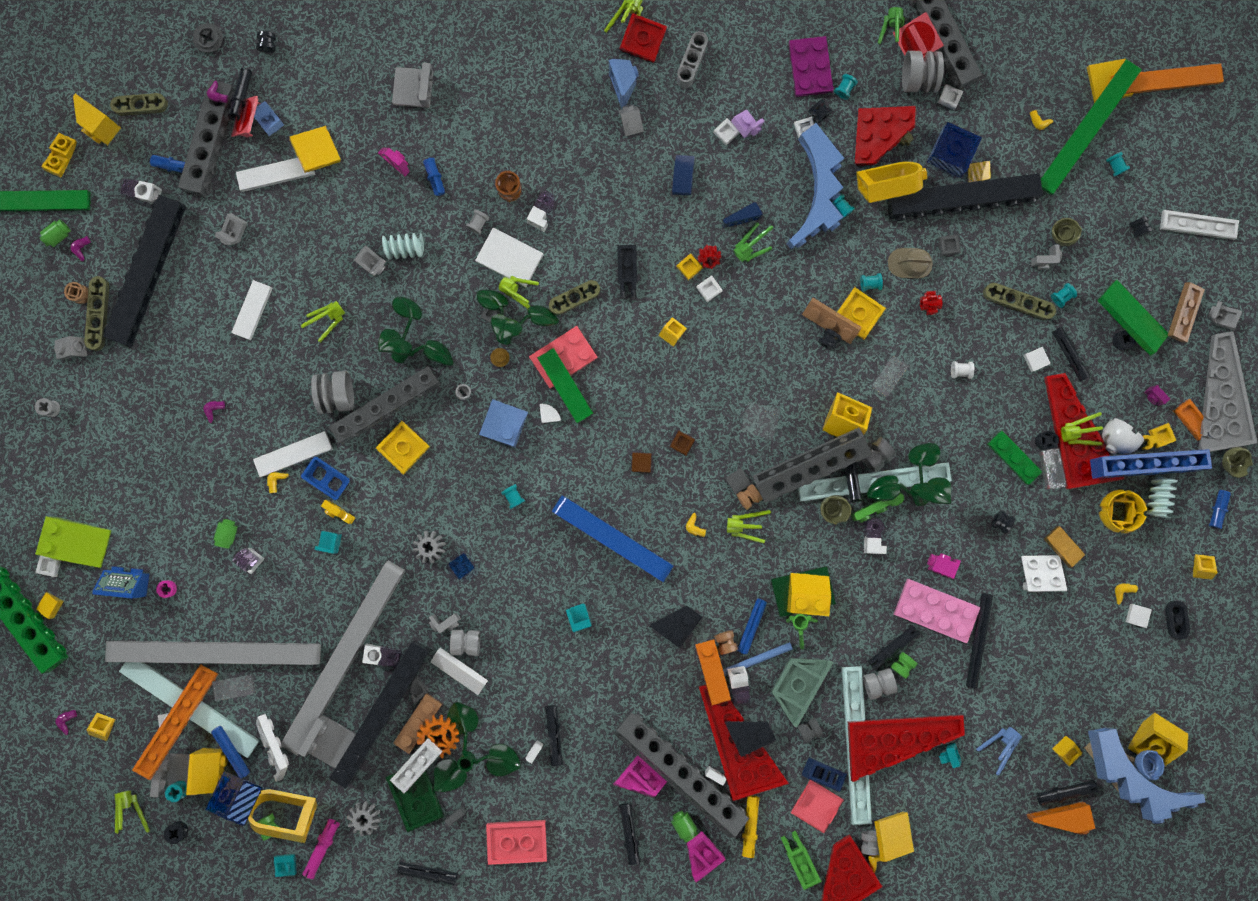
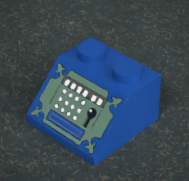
(122, 583)

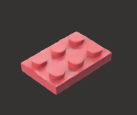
(571, 349)
(516, 842)

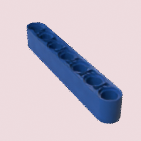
(612, 538)

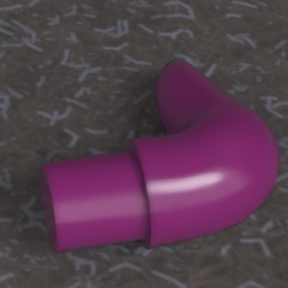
(214, 96)
(77, 245)
(210, 406)
(63, 718)

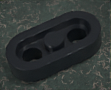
(1179, 619)

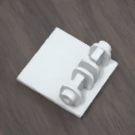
(1043, 574)

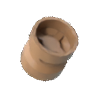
(80, 295)
(752, 493)
(726, 647)

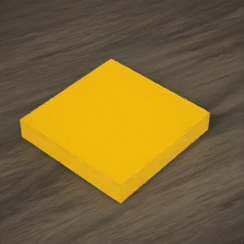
(1101, 74)
(315, 149)
(862, 311)
(402, 447)
(894, 836)

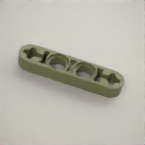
(1018, 304)
(93, 313)

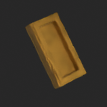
(1064, 546)

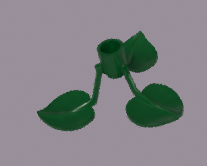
(505, 327)
(400, 349)
(935, 491)
(451, 775)

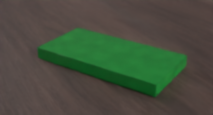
(1133, 317)

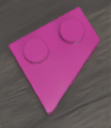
(396, 159)
(703, 856)

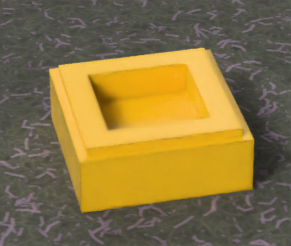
(689, 267)

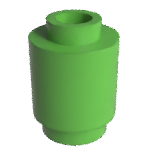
(54, 233)
(225, 533)
(684, 826)

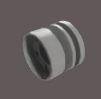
(922, 71)
(330, 393)

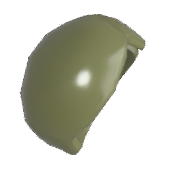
(1066, 232)
(1237, 461)
(835, 509)

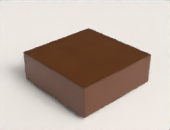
(682, 443)
(641, 462)

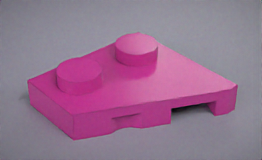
(640, 778)

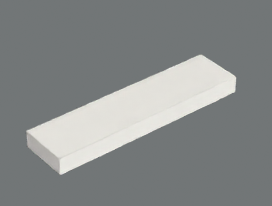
(271, 174)
(1199, 225)
(293, 454)

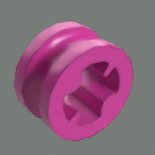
(171, 584)

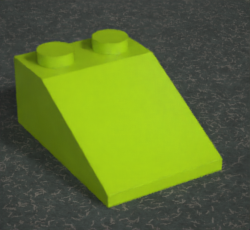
(73, 541)

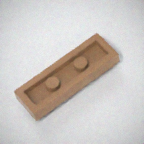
(1186, 312)
(832, 320)
(425, 710)

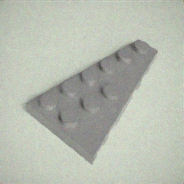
(1226, 404)

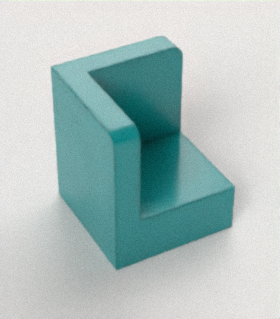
(329, 542)
(578, 617)

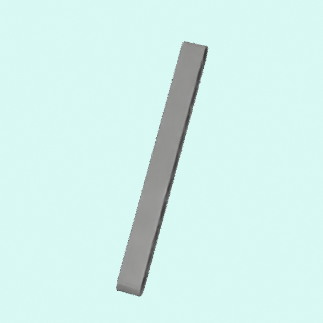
(213, 652)
(343, 656)

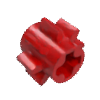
(709, 256)
(930, 302)

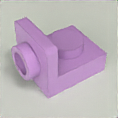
(746, 124)

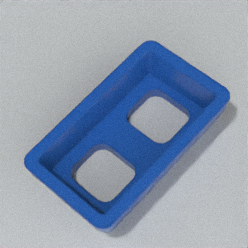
(322, 485)

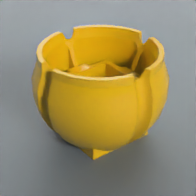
(1134, 511)

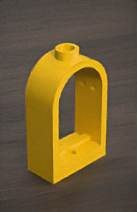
(891, 181)
(300, 834)

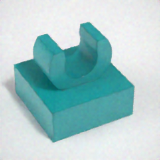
(951, 755)
(285, 865)

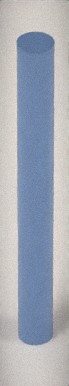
(761, 657)

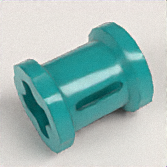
(846, 86)
(1117, 164)
(843, 206)
(871, 282)
(1064, 295)
(513, 496)
(174, 797)

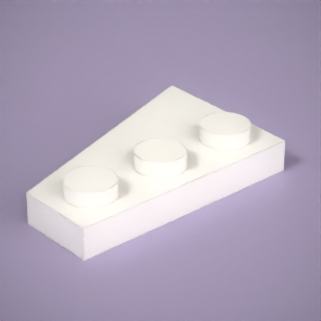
(268, 739)

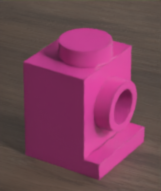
(943, 566)

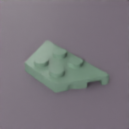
(799, 685)

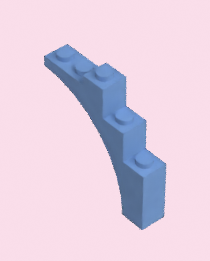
(824, 161)
(1115, 766)

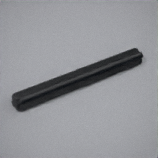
(979, 641)

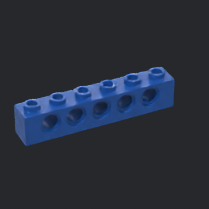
(1150, 464)

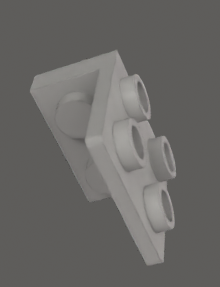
(413, 86)
(327, 741)
(172, 769)

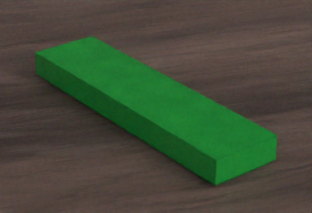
(564, 385)

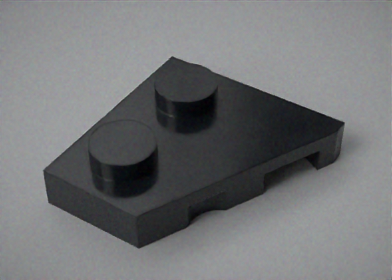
(677, 625)
(749, 735)

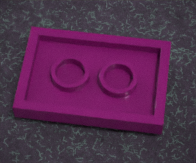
(810, 66)

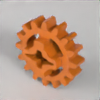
(430, 731)

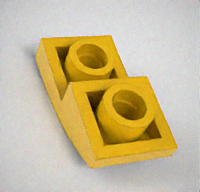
(61, 153)

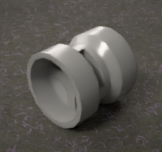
(870, 843)

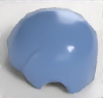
(1149, 764)

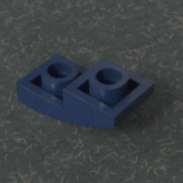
(683, 175)

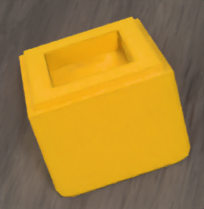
(979, 171)
(672, 331)
(1204, 567)
(49, 605)
(100, 726)
(1067, 750)

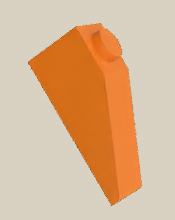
(713, 672)
(1071, 817)

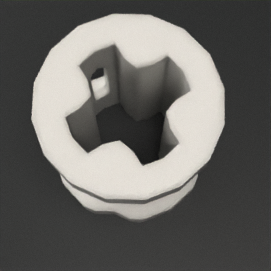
(962, 370)

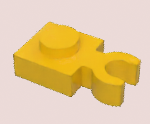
(1159, 437)
(333, 510)

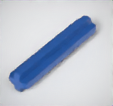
(752, 626)
(230, 751)

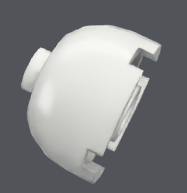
(1120, 438)

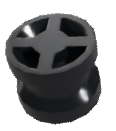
(266, 42)
(820, 111)
(1141, 226)
(829, 339)
(1119, 340)
(1051, 440)
(1003, 522)
(180, 832)

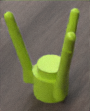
(630, 6)
(510, 288)
(333, 310)
(1072, 433)
(735, 525)
(122, 801)

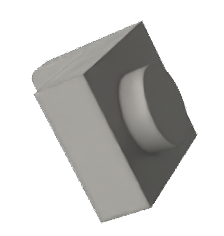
(631, 120)
(232, 230)
(370, 261)
(1048, 261)
(1224, 316)
(70, 347)
(450, 623)

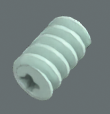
(403, 247)
(1161, 497)

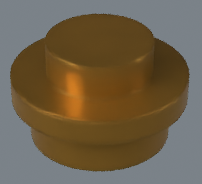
(499, 357)

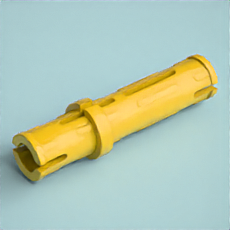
(750, 827)

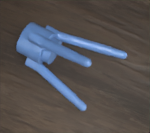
(1010, 739)

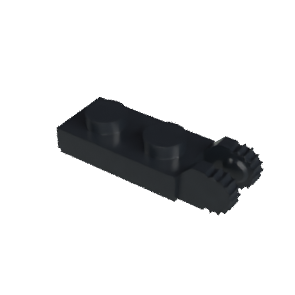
(627, 268)

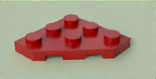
(881, 131)
(848, 874)

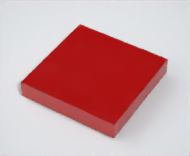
(643, 38)

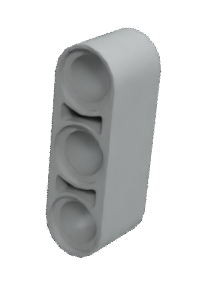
(695, 52)

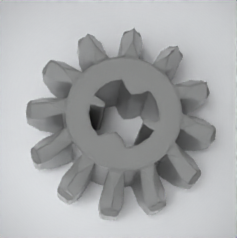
(434, 543)
(358, 822)

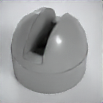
(466, 390)

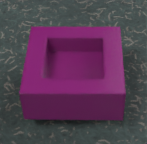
(1156, 395)

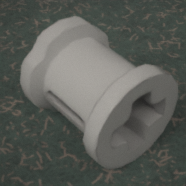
(477, 222)
(53, 406)

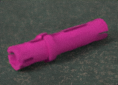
(324, 841)

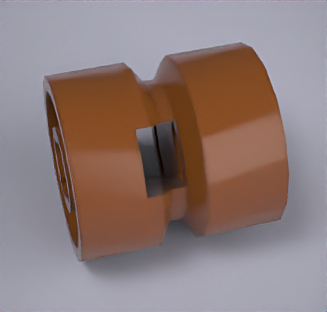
(508, 186)

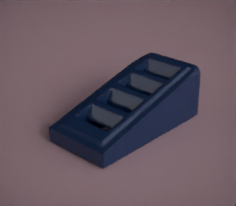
(747, 214)
(812, 771)

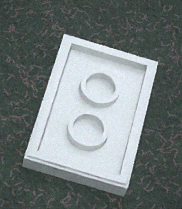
(509, 256)

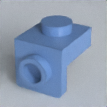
(267, 118)

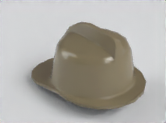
(910, 263)

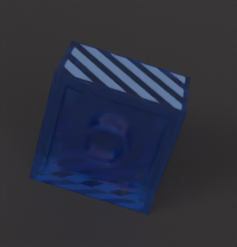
(954, 149)
(233, 798)

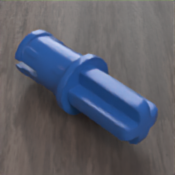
(167, 163)
(434, 176)
(1220, 509)

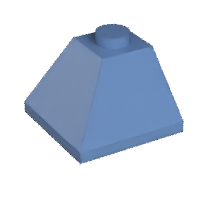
(623, 79)
(503, 423)

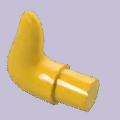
(1037, 122)
(272, 480)
(692, 529)
(1124, 588)
(873, 859)

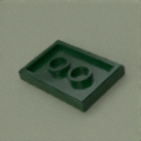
(781, 589)
(418, 804)

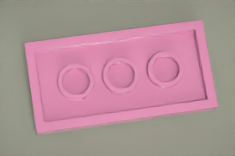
(936, 610)

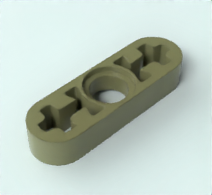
(132, 99)
(559, 298)

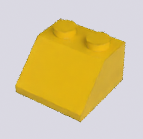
(94, 122)
(846, 416)
(809, 594)
(1160, 736)
(205, 770)

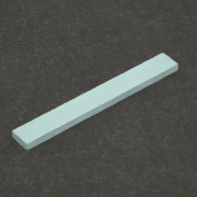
(838, 485)
(855, 711)
(203, 716)

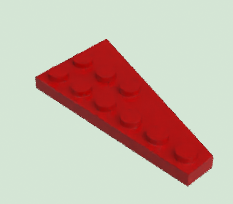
(1075, 457)
(891, 741)
(744, 774)

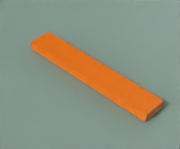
(1177, 78)
(175, 722)

